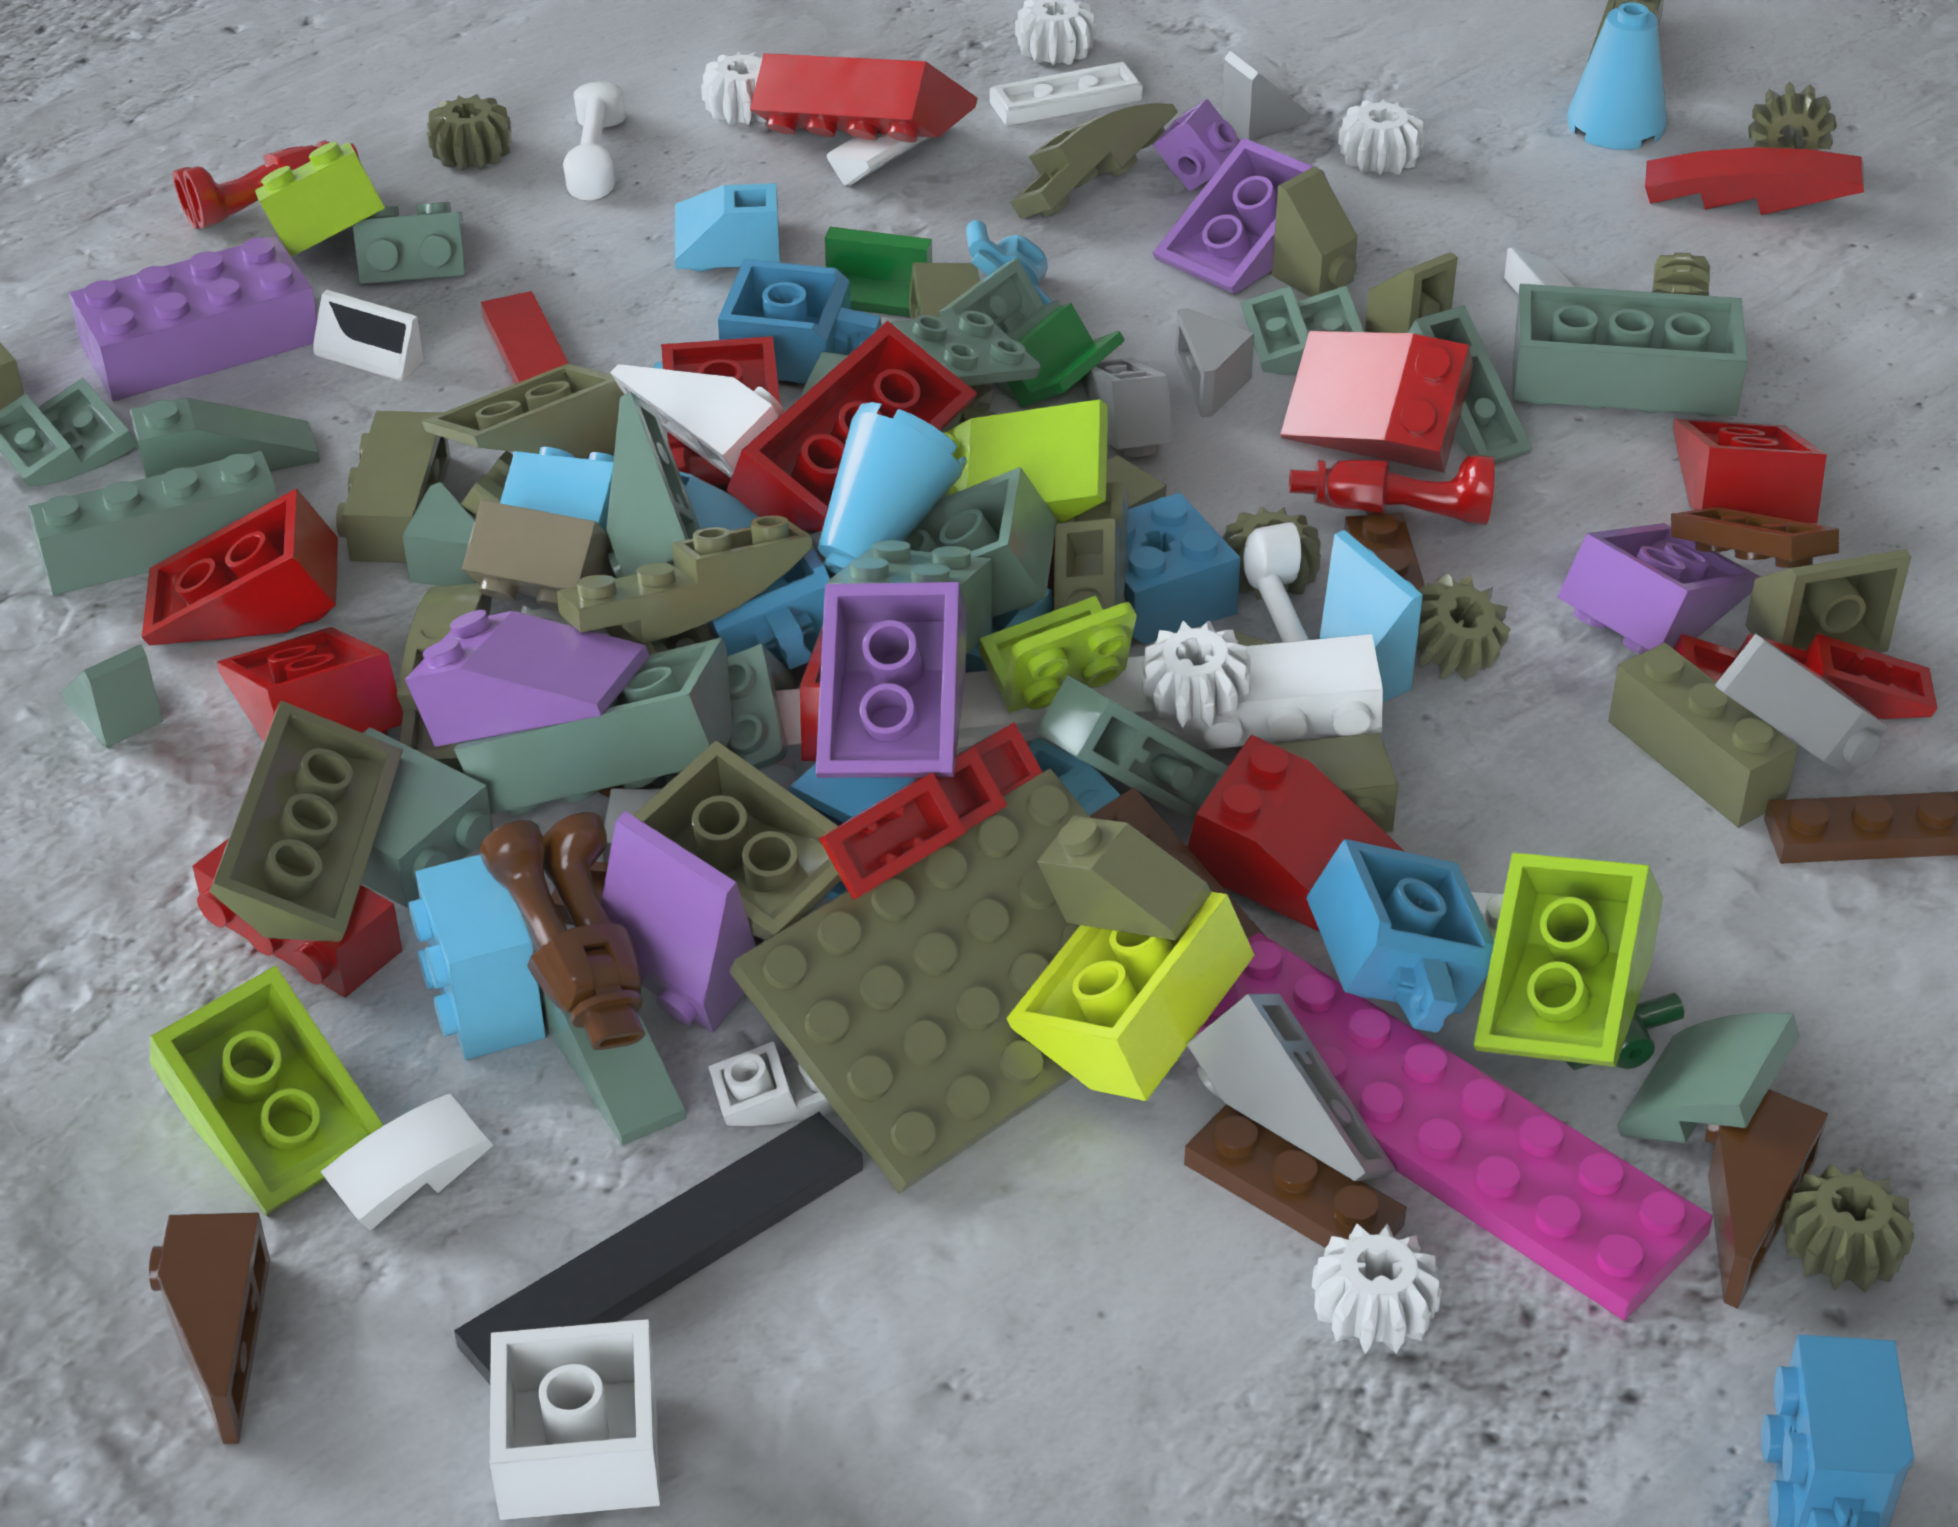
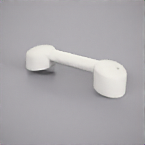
(589, 165)
(1271, 561)

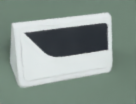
(367, 336)

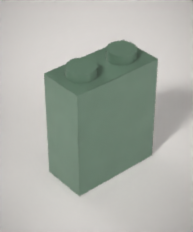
(427, 821)

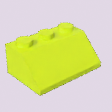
(1128, 1003)

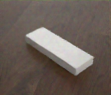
(1065, 93)

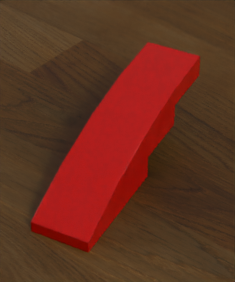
(1773, 176)
(1875, 680)
(929, 812)

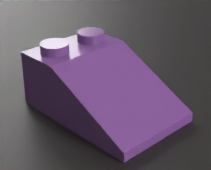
(1232, 221)
(1652, 585)
(517, 676)
(891, 680)
(681, 920)

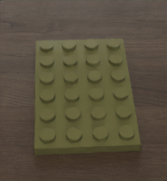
(911, 985)

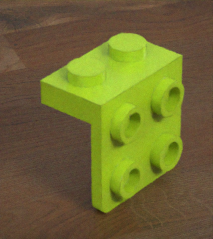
(1038, 654)

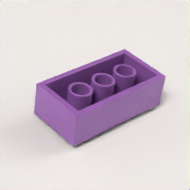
(194, 317)

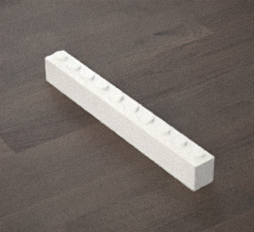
(1293, 696)

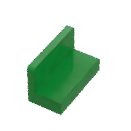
(876, 267)
(1063, 352)

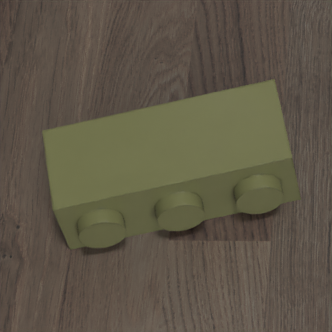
(389, 484)
(1701, 734)

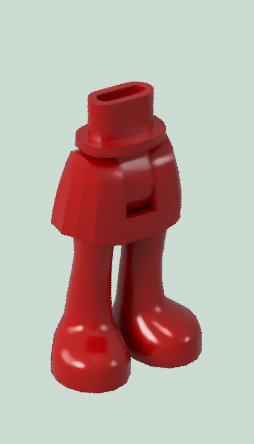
(210, 203)
(1371, 487)

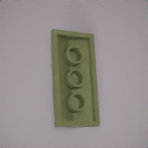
(306, 827)

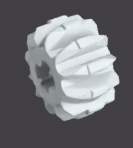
(1055, 30)
(730, 88)
(1381, 137)
(1196, 674)
(1376, 1288)

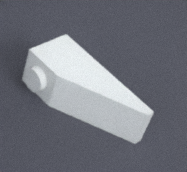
(703, 411)

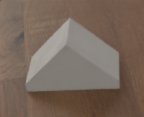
(1255, 104)
(1213, 358)

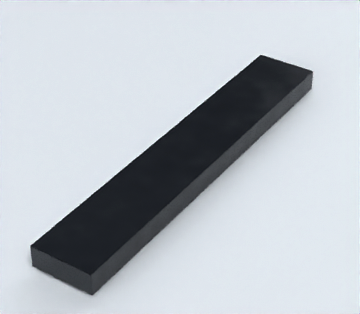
(674, 1238)

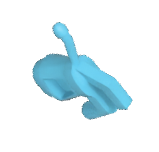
(989, 256)

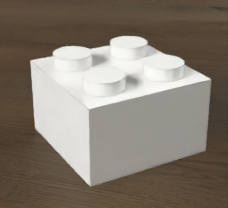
(573, 1419)

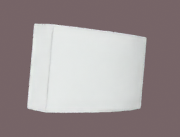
(765, 1089)
(395, 1161)

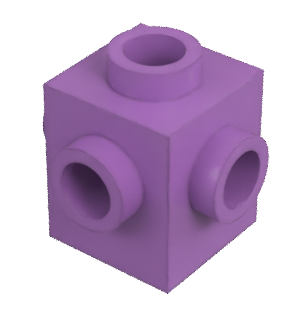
(1197, 144)

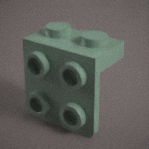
(410, 246)
(971, 349)
(755, 709)

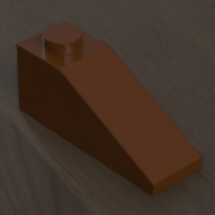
(1752, 1180)
(214, 1294)

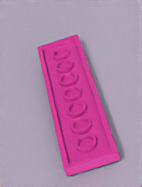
(1485, 1145)

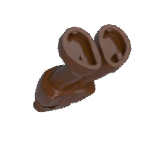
(581, 968)

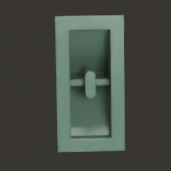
(438, 540)
(115, 697)

